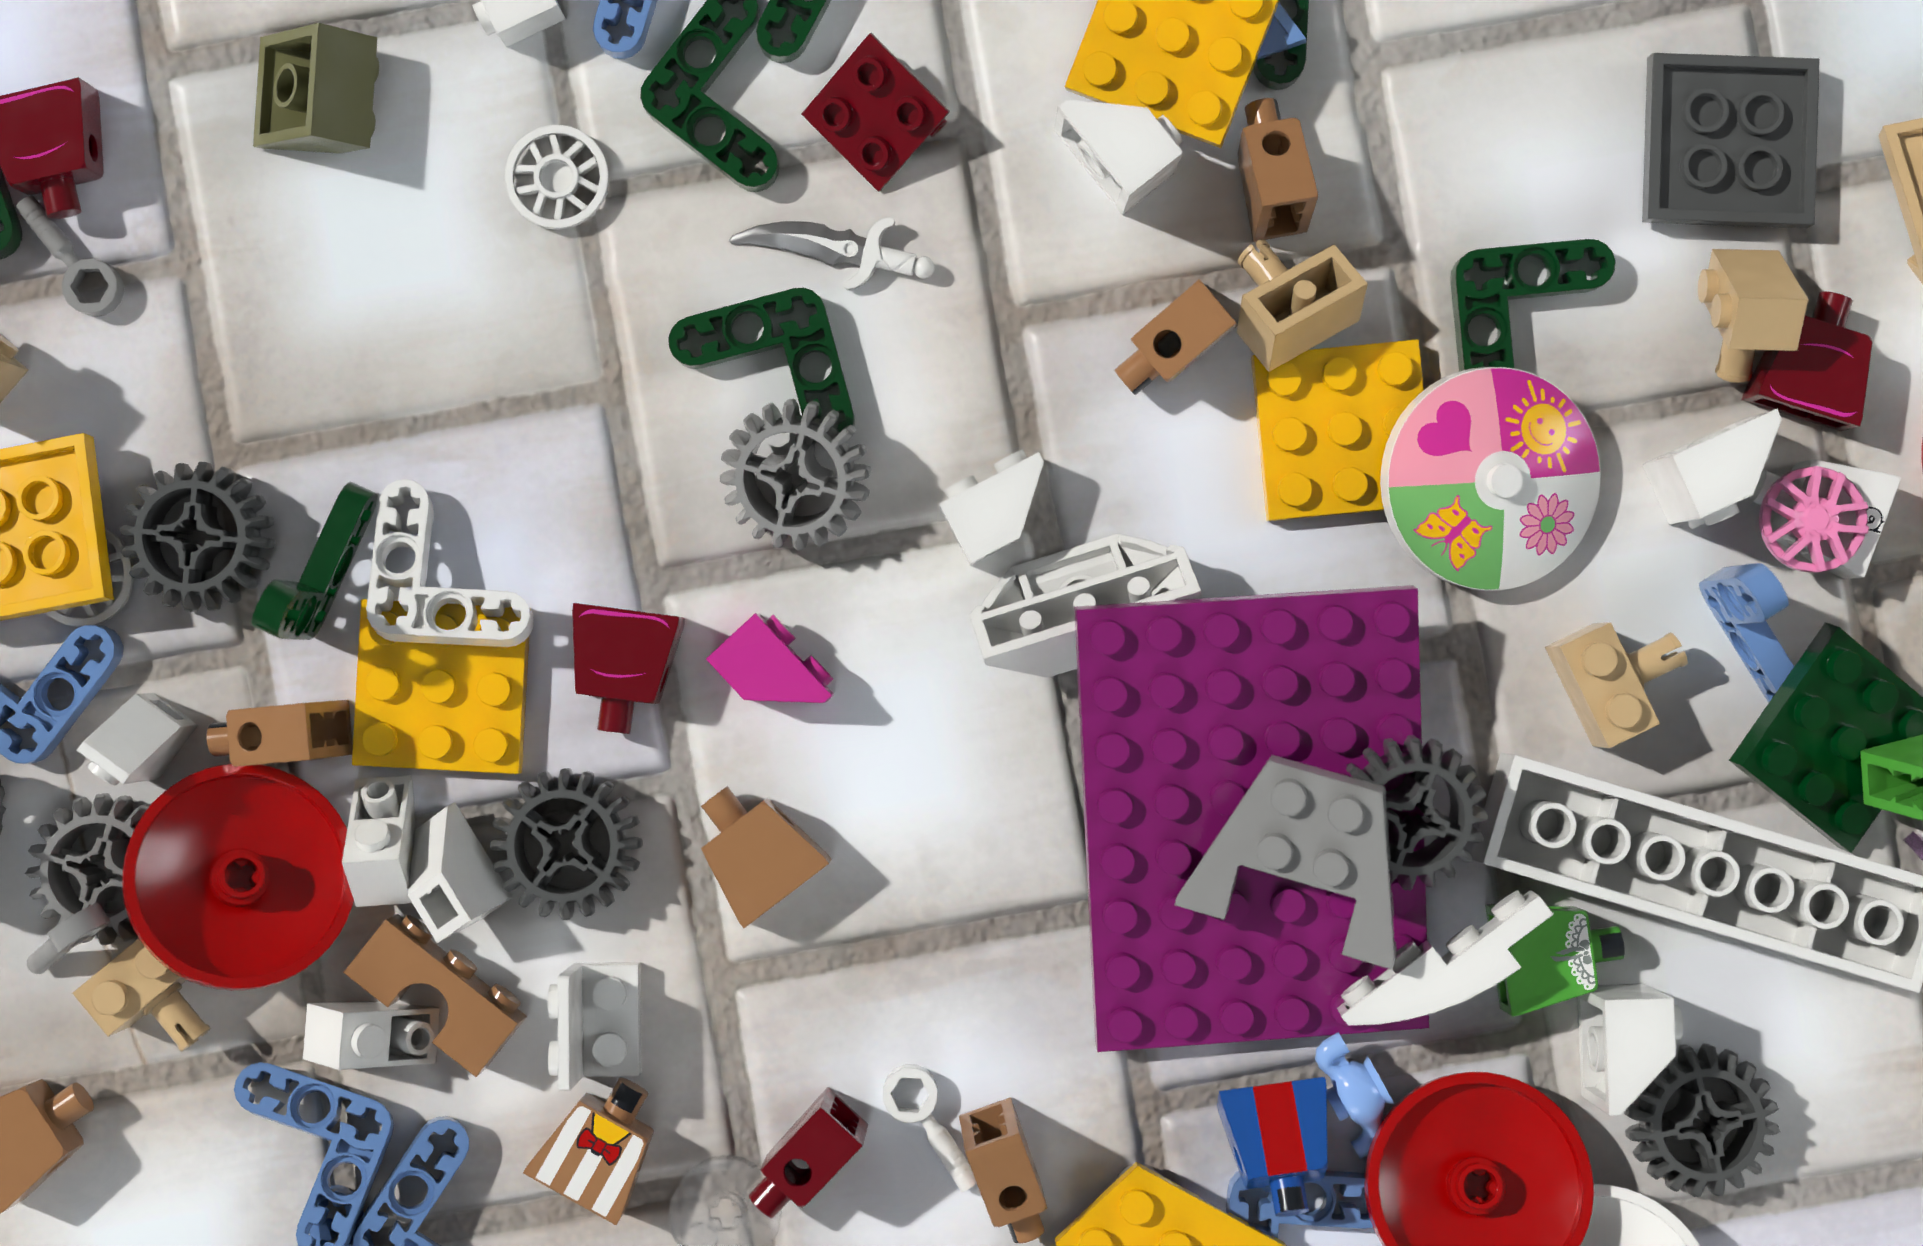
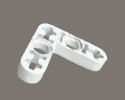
(424, 601)

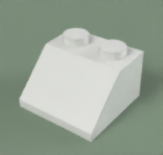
(1120, 147)
(1714, 472)
(1624, 1042)

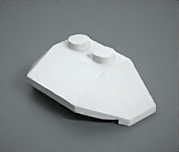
(1030, 611)

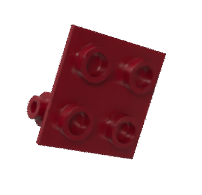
(875, 112)

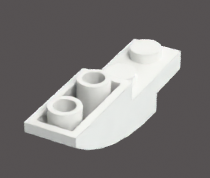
(1429, 983)

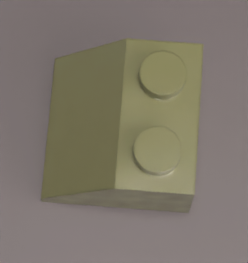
(316, 90)

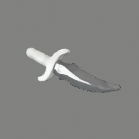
(835, 247)

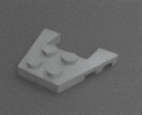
(1310, 831)

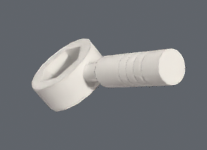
(936, 1134)

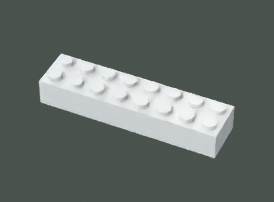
(1704, 870)

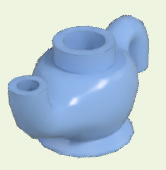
(1355, 1090)

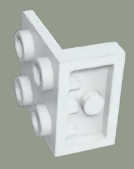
(596, 1022)

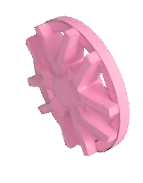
(1813, 519)

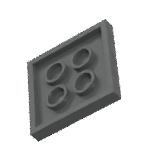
(1730, 140)

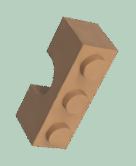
(478, 1016)

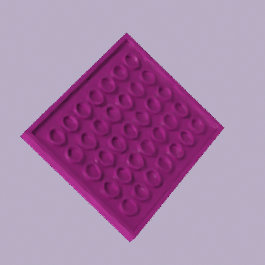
(1172, 734)

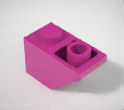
(765, 667)

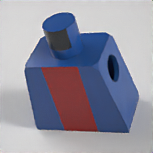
(1278, 1138)

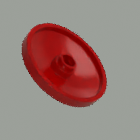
(237, 877)
(1478, 1167)

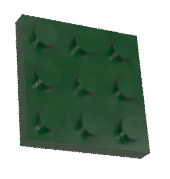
(1818, 723)

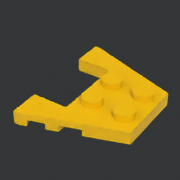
(1155, 1211)

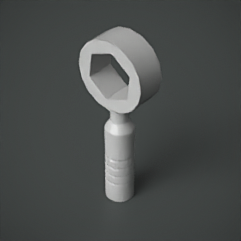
(62, 249)
(68, 935)

